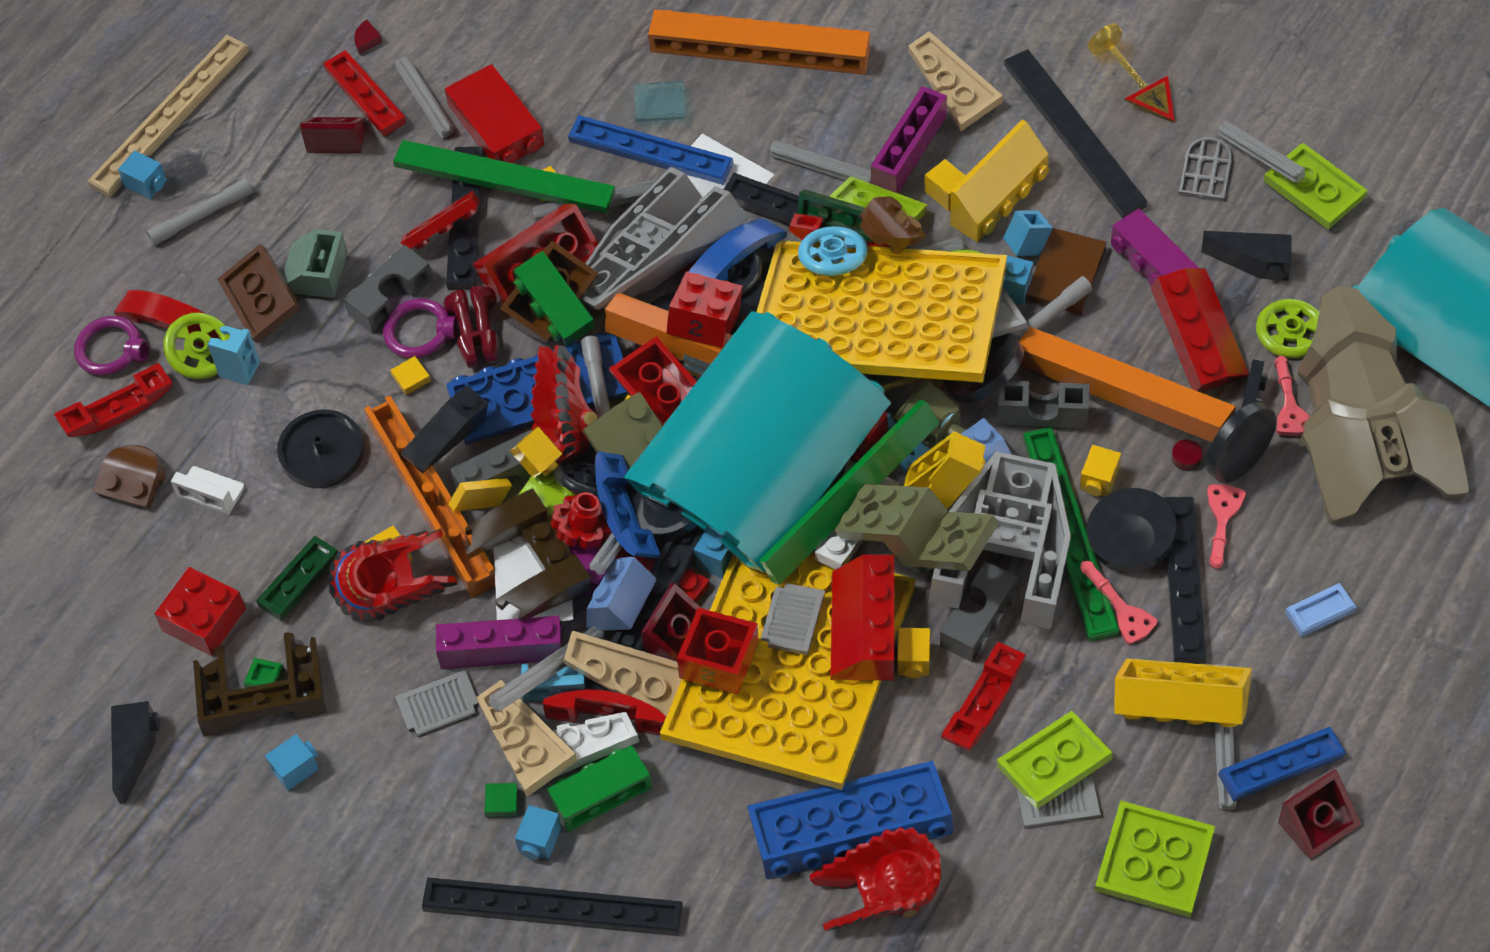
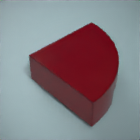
(366, 37)

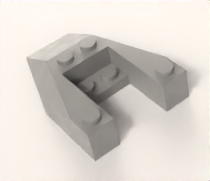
(647, 245)
(1032, 526)

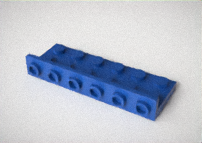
(510, 388)
(825, 822)

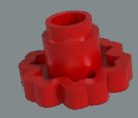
(580, 521)

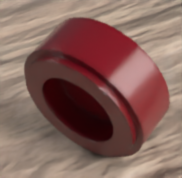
(1186, 454)

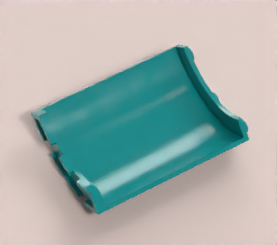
(1438, 297)
(759, 436)

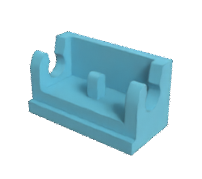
(236, 357)
(563, 681)

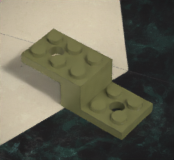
(917, 527)

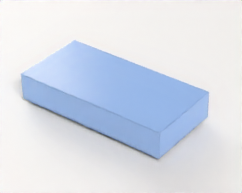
(1320, 610)

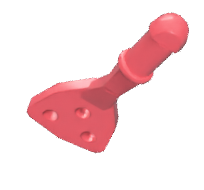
(1290, 407)
(1222, 515)
(1122, 610)

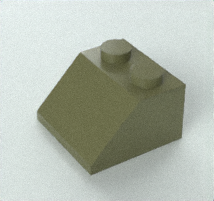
(625, 429)

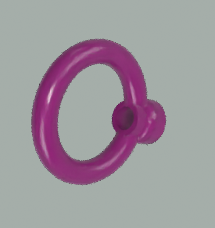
(446, 328)
(134, 349)

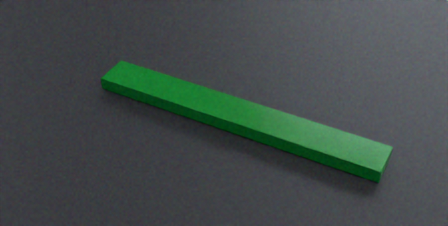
(504, 176)
(828, 511)
(1092, 604)

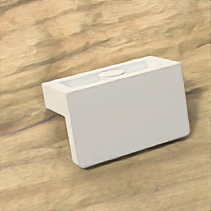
(208, 489)

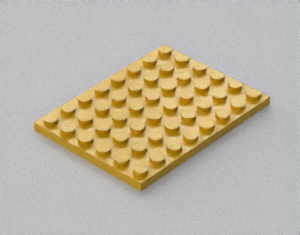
(895, 311)
(788, 707)

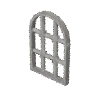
(1196, 175)

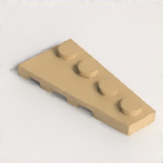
(966, 91)
(624, 669)
(527, 742)

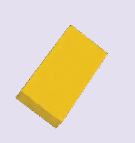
(480, 494)

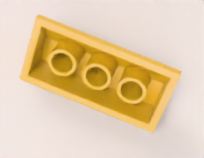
(998, 182)
(1182, 692)

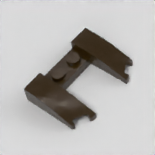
(561, 573)
(299, 693)

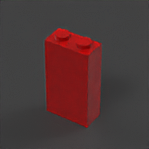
(494, 115)

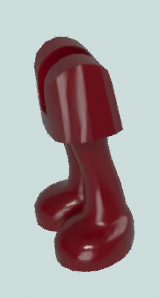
(473, 341)

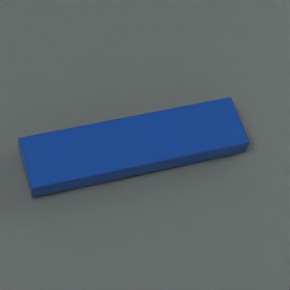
(1281, 763)

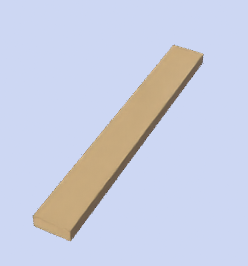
(171, 112)

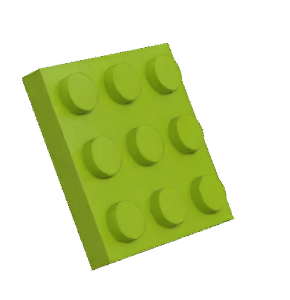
(1155, 858)

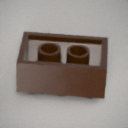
(576, 274)

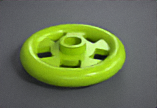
(179, 330)
(1275, 342)

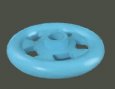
(832, 251)

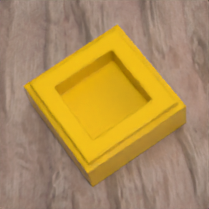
(410, 375)

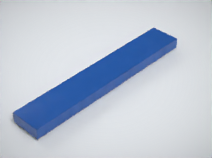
(650, 149)

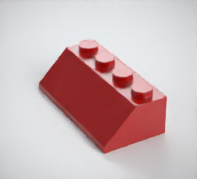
(562, 226)
(1198, 329)
(656, 376)
(863, 619)

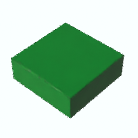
(263, 672)
(501, 800)

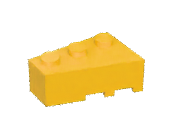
(948, 467)

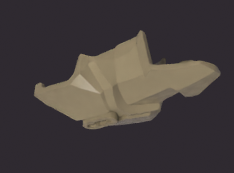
(1357, 396)

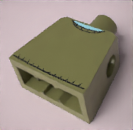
(943, 407)

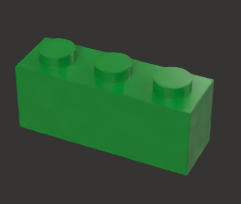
(552, 299)
(599, 787)

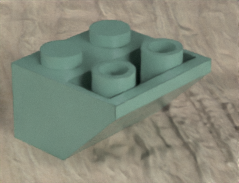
(316, 263)

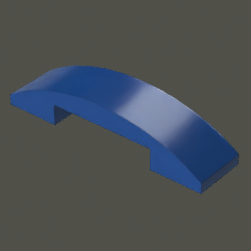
(736, 246)
(618, 509)

